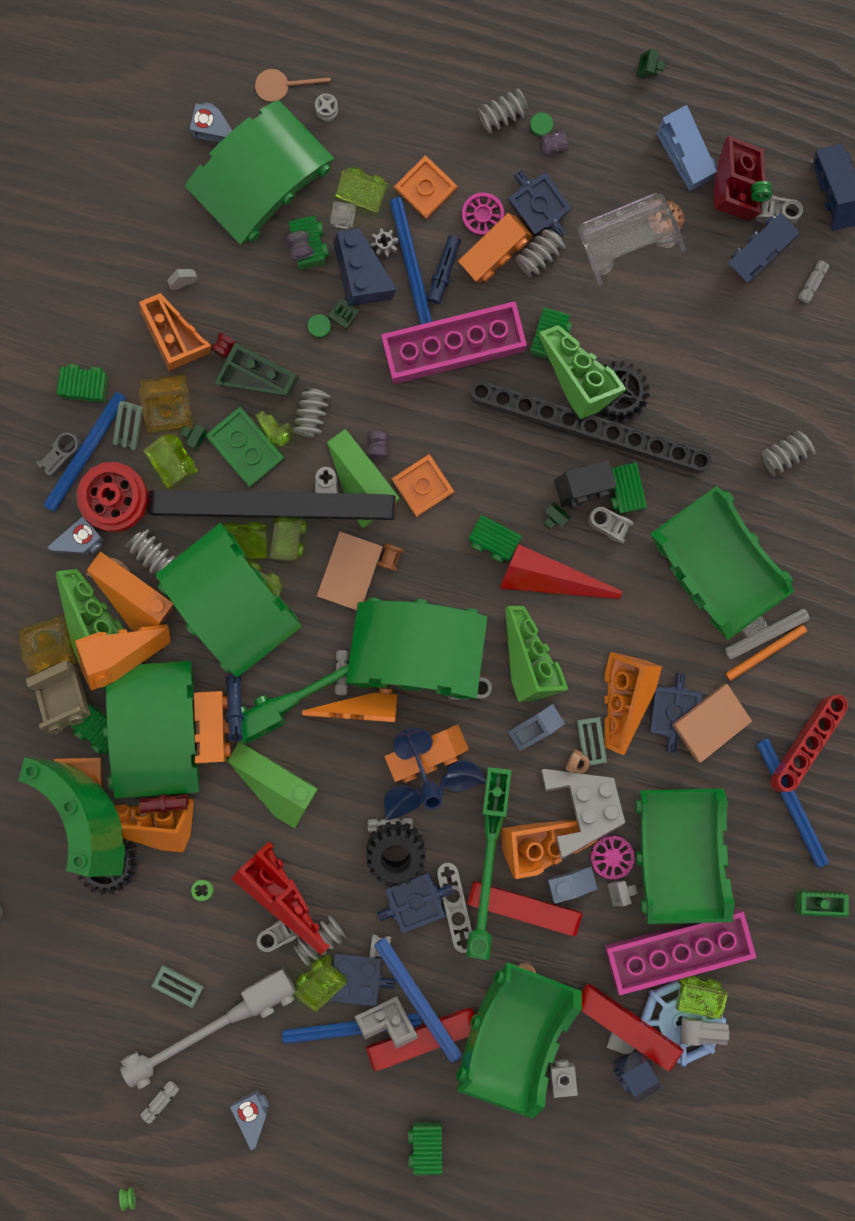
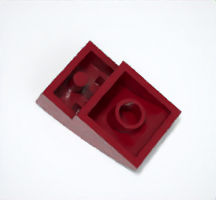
(737, 171)

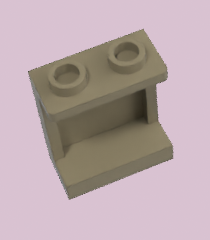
(59, 697)

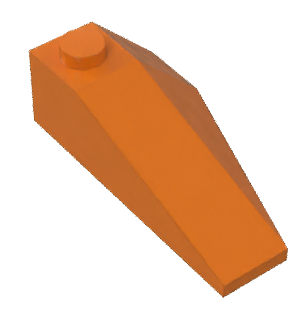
(130, 596)
(111, 656)
(630, 690)
(371, 707)
(157, 830)
(534, 846)

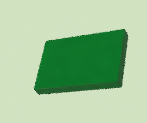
(245, 447)

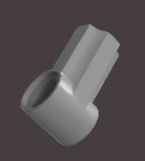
(696, 1032)

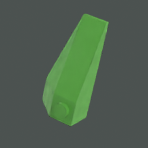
(583, 379)
(356, 470)
(82, 609)
(531, 667)
(274, 785)

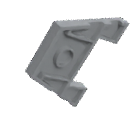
(594, 804)

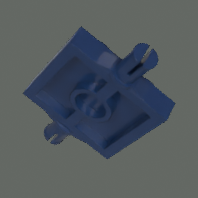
(539, 204)
(670, 706)
(415, 903)
(362, 977)

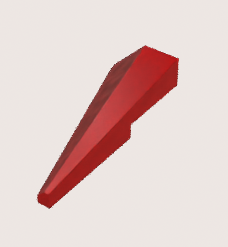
(541, 574)
(269, 885)

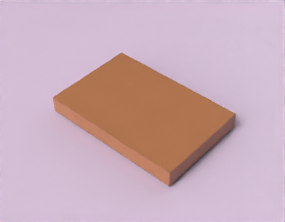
(349, 571)
(712, 723)

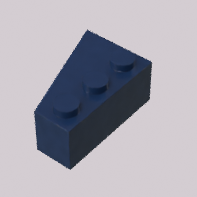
(838, 181)
(764, 247)
(361, 270)
(636, 1075)

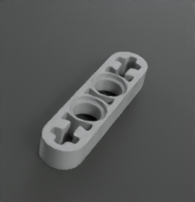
(453, 907)

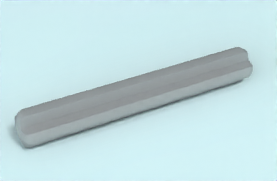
(767, 634)

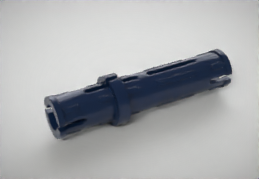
(451, 247)
(234, 716)

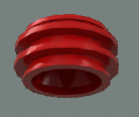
(95, 479)

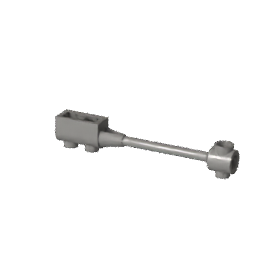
(258, 999)

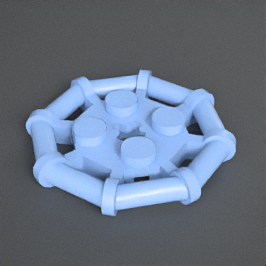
(667, 1021)

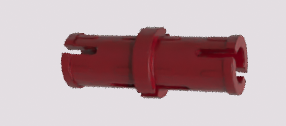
(163, 803)

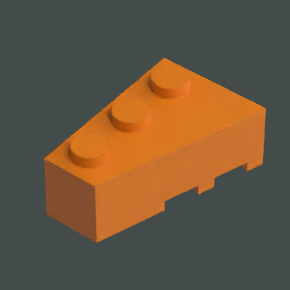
(496, 248)
(171, 333)
(211, 727)
(445, 748)

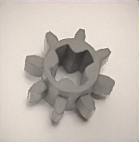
(379, 246)

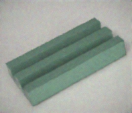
(119, 421)
(594, 761)
(184, 979)

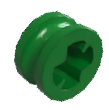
(761, 191)

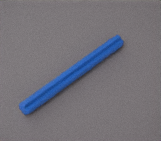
(410, 260)
(84, 452)
(794, 807)
(418, 1000)
(332, 1031)

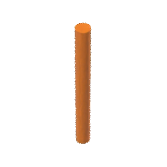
(766, 652)

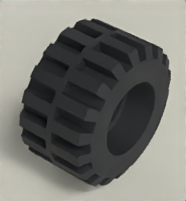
(395, 871)

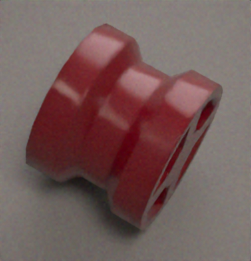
(223, 345)

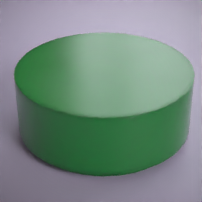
(541, 124)
(319, 326)

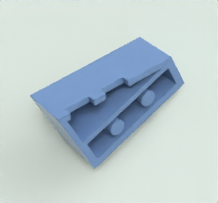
(686, 148)

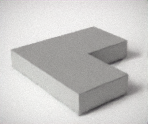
(388, 1017)

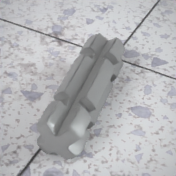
(813, 281)
(342, 657)
(373, 823)
(159, 1102)

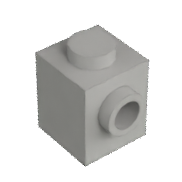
(563, 1078)

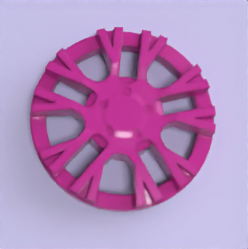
(482, 213)
(612, 857)

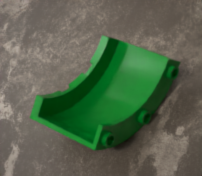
(258, 171)
(721, 563)
(227, 601)
(417, 647)
(152, 731)
(87, 815)
(684, 856)
(516, 1039)

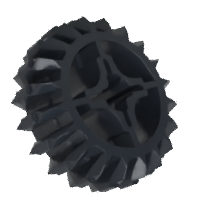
(638, 400)
(116, 881)

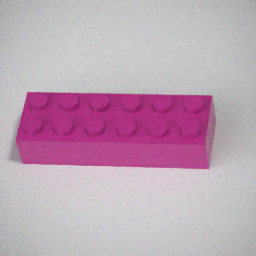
(454, 342)
(678, 953)

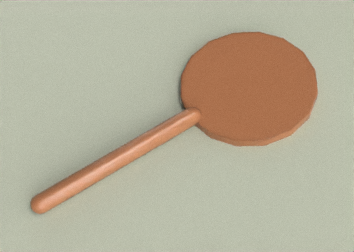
(273, 84)

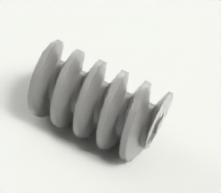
(502, 110)
(539, 251)
(310, 412)
(787, 451)
(148, 551)
(329, 933)

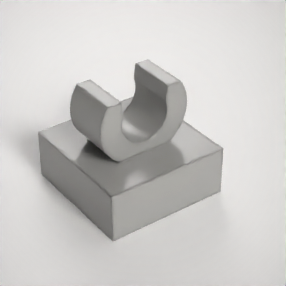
(621, 893)

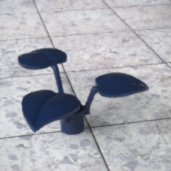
(460, 777)

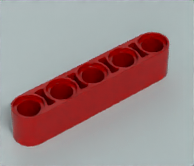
(799, 747)
(528, 909)
(630, 1028)
(384, 1053)

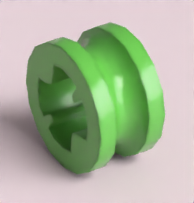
(202, 897)
(127, 1199)

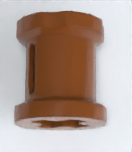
(390, 557)

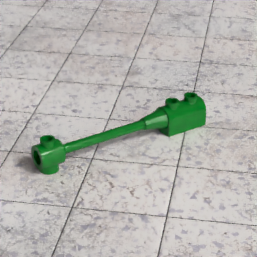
(268, 713)
(494, 813)

